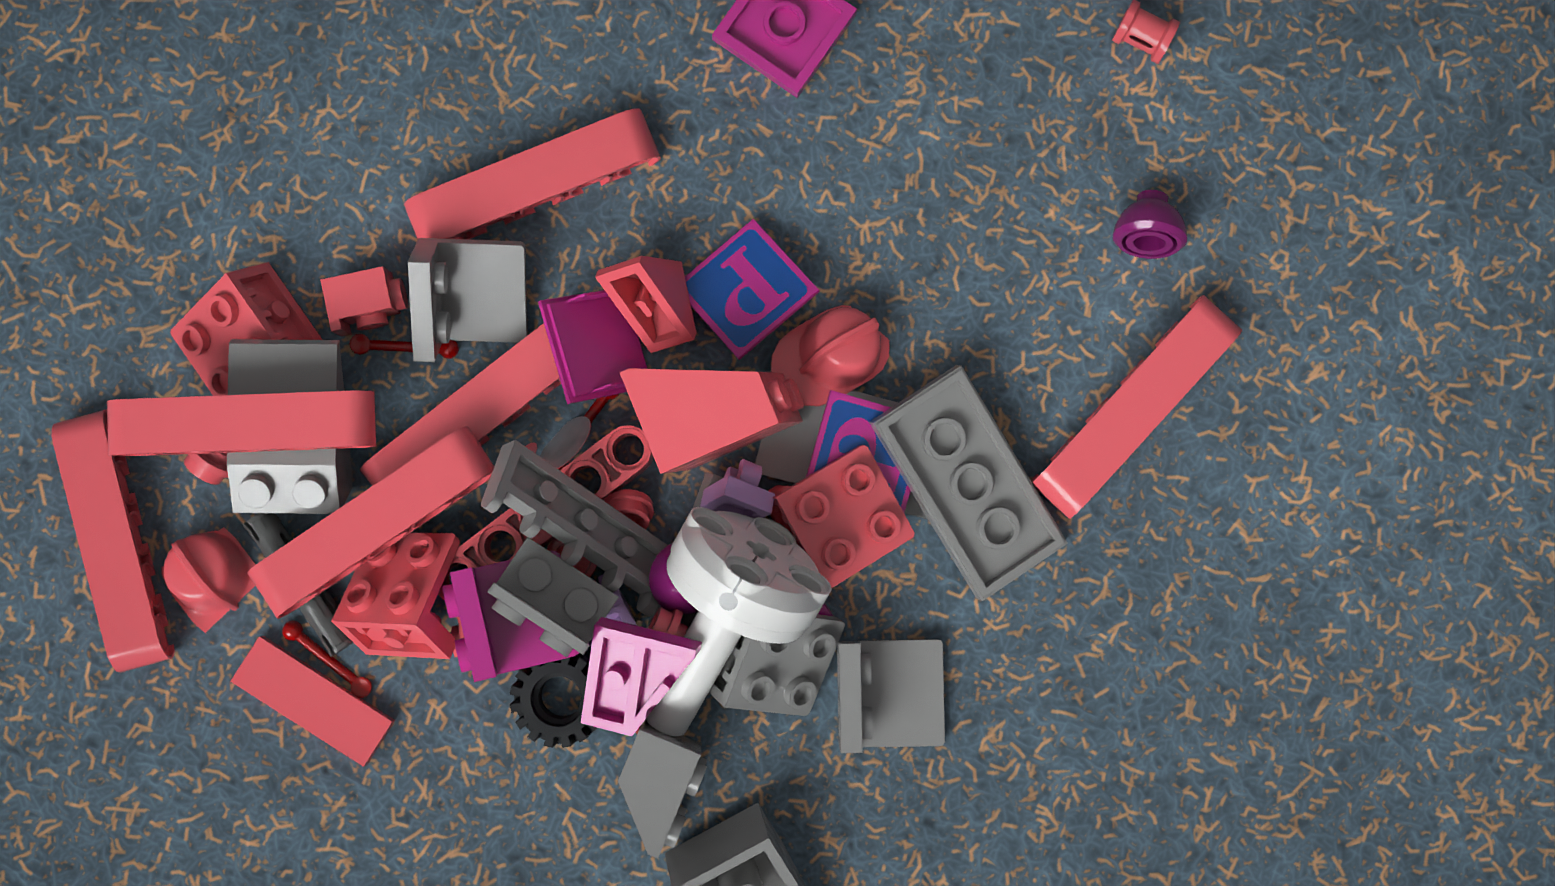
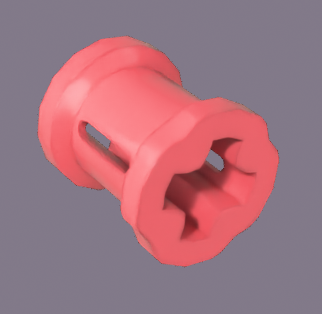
(1146, 31)

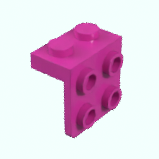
(490, 640)

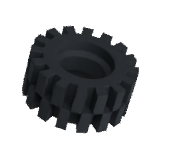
(533, 712)

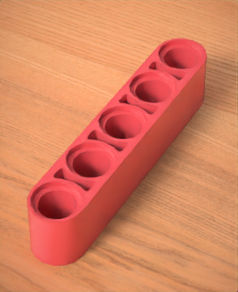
(534, 177)
(482, 404)
(1136, 407)
(241, 423)
(600, 456)
(372, 522)
(111, 544)

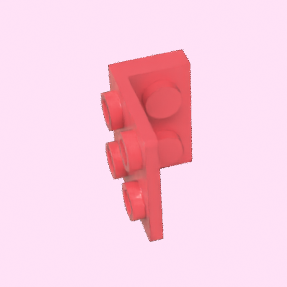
(239, 306)
(843, 515)
(393, 596)

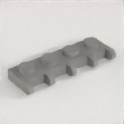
(575, 518)

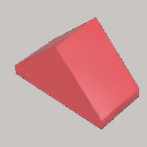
(651, 299)

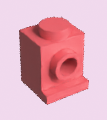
(363, 299)

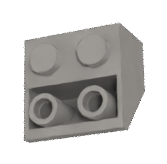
(655, 782)

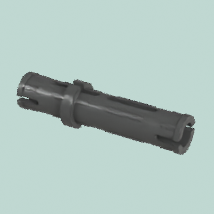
(270, 536)

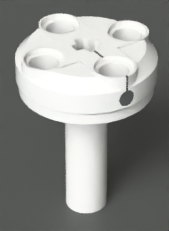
(743, 581)

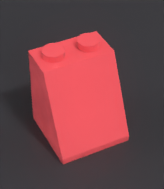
(708, 412)

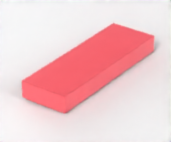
(312, 700)

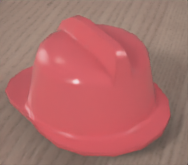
(831, 353)
(208, 575)

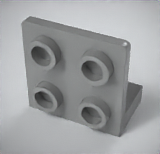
(466, 293)
(552, 596)
(781, 675)
(890, 694)

